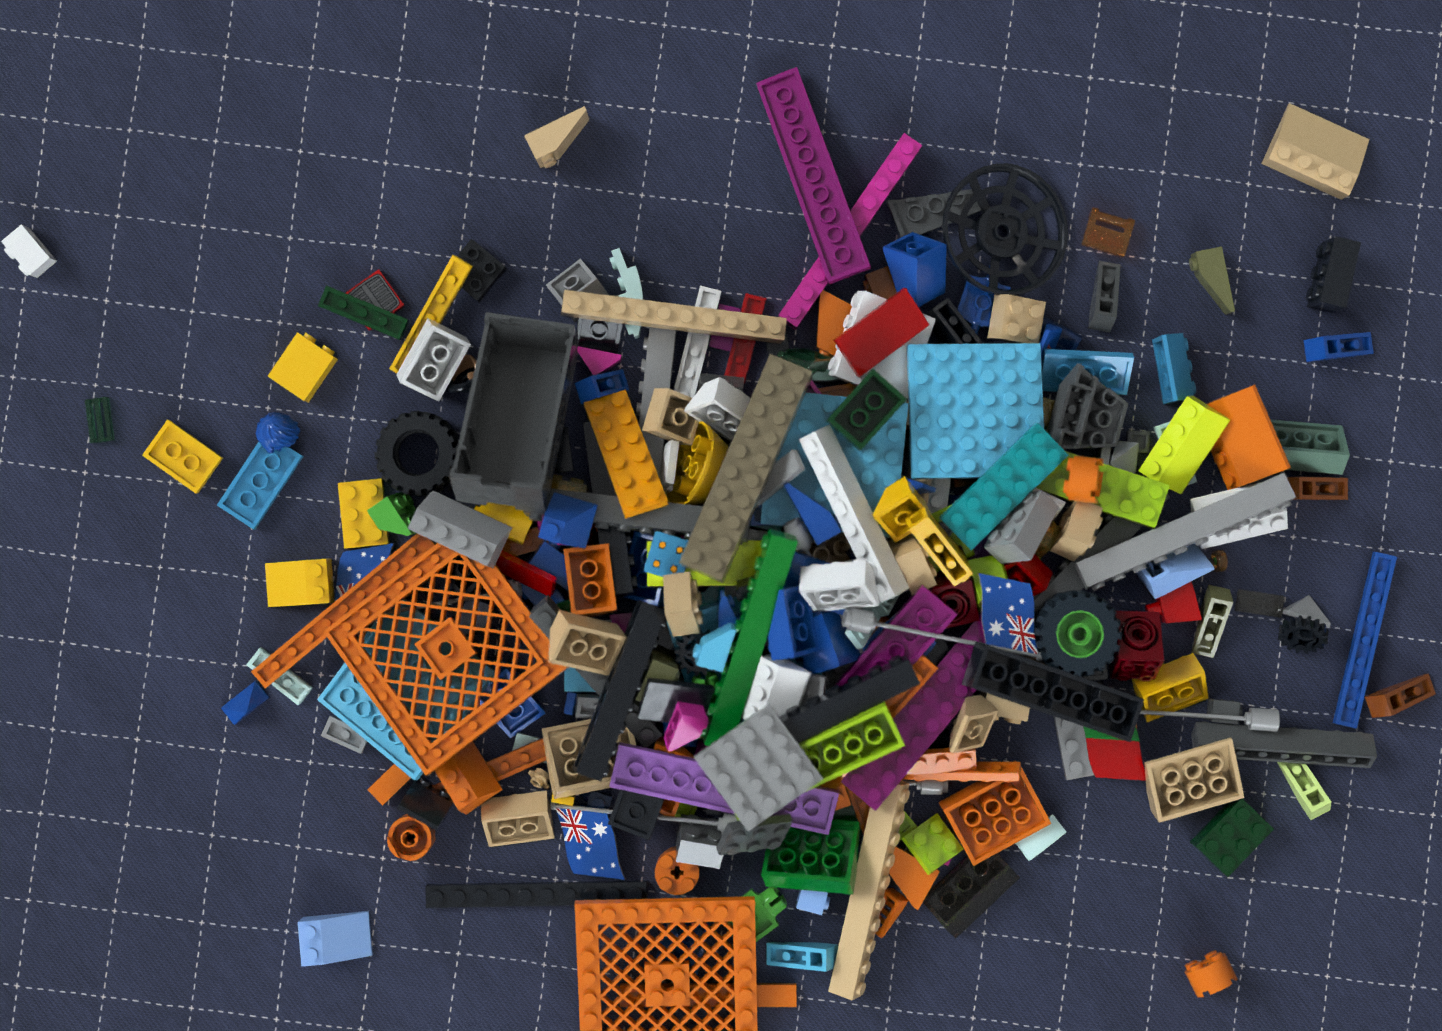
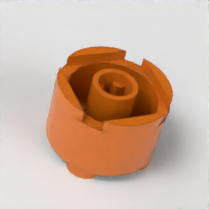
(1084, 479)
(413, 848)
(668, 880)
(1210, 974)

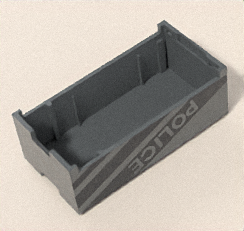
(515, 413)

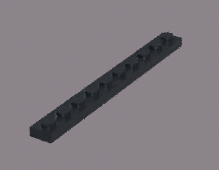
(530, 893)

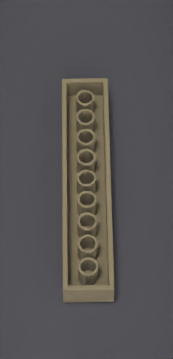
(746, 468)

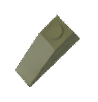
(1212, 274)
(1214, 614)

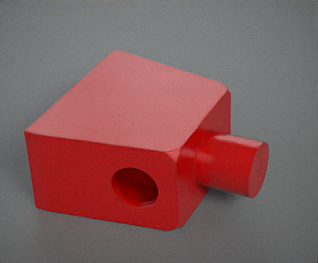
(1177, 605)

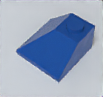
(568, 521)

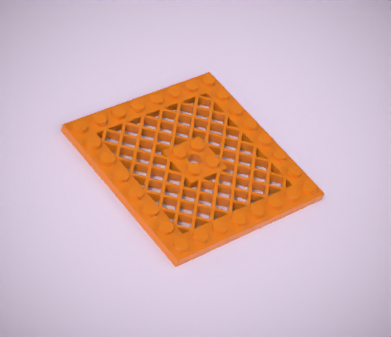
(416, 740)
(676, 912)

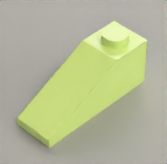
(1306, 789)

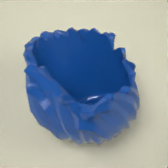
(277, 431)

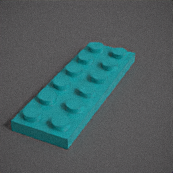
(1003, 486)

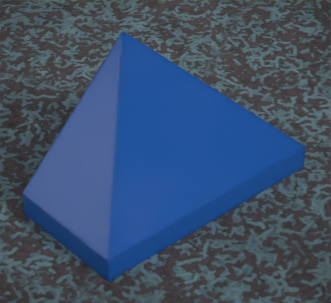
(245, 702)

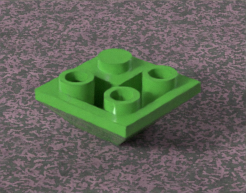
(394, 513)

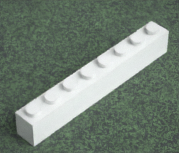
(853, 510)

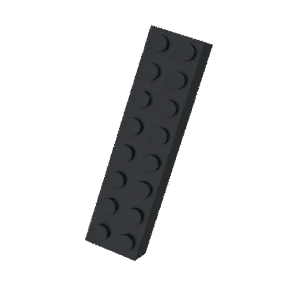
(1052, 691)

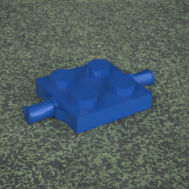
(977, 304)

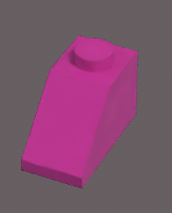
(685, 725)

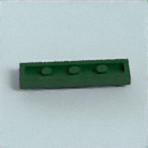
(363, 312)

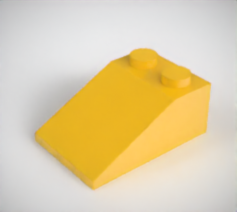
(299, 582)

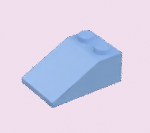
(334, 938)

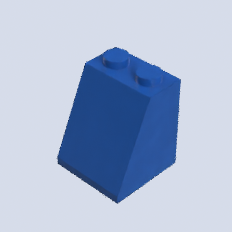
(918, 266)
(833, 644)

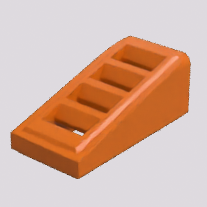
(896, 908)

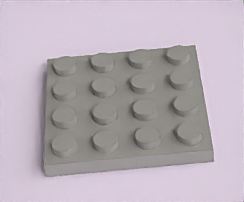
(758, 767)

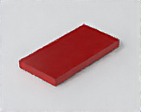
(881, 332)

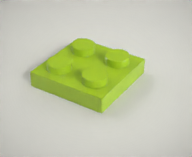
(932, 844)

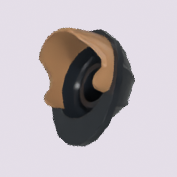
(463, 376)

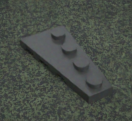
(926, 212)

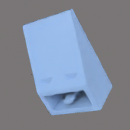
(1175, 571)

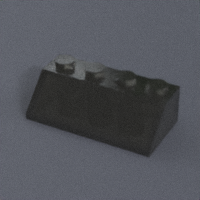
(969, 892)

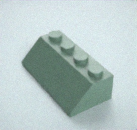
(1313, 446)

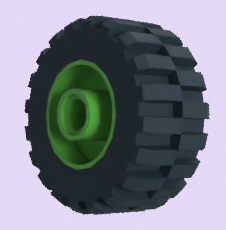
(1077, 632)

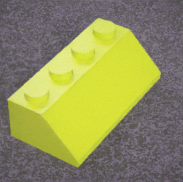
(1184, 444)

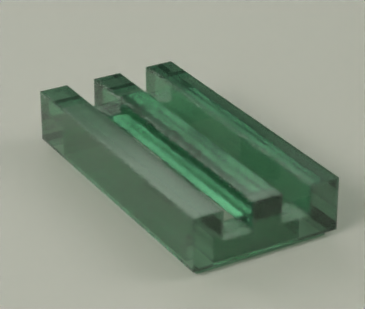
(91, 422)

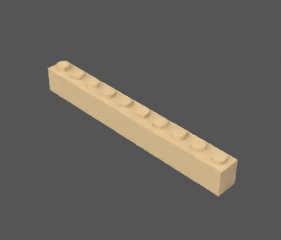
(673, 316)
(868, 897)

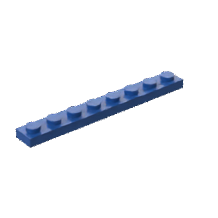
(1364, 640)

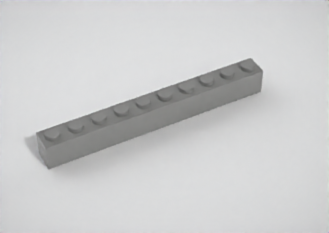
(658, 374)
(1185, 531)

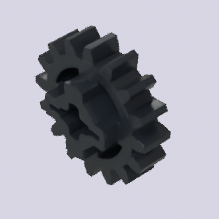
(1303, 634)
(687, 650)

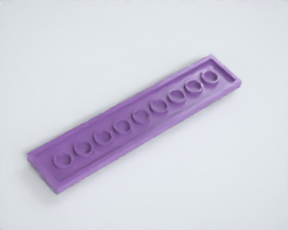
(684, 781)

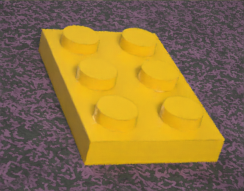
(182, 456)
(357, 524)

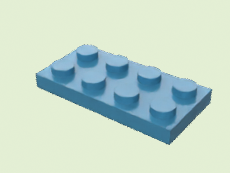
(1110, 368)
(259, 484)

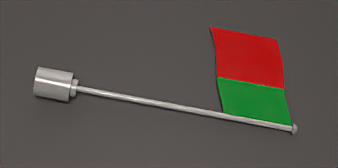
(1123, 759)

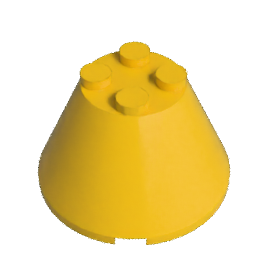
(698, 467)

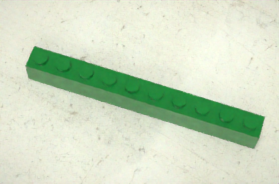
(750, 634)

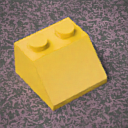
(896, 505)

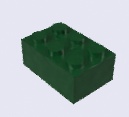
(866, 410)
(1231, 836)

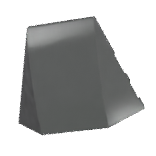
(1086, 412)

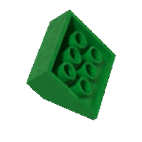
(815, 859)

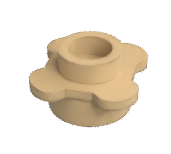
(539, 778)

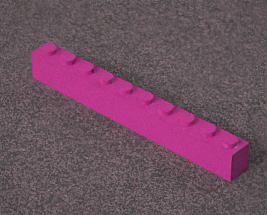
(862, 214)

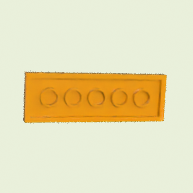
(625, 454)

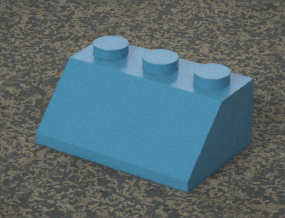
(1173, 367)

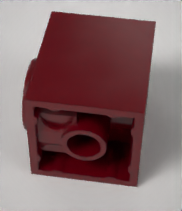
(959, 598)
(1140, 646)

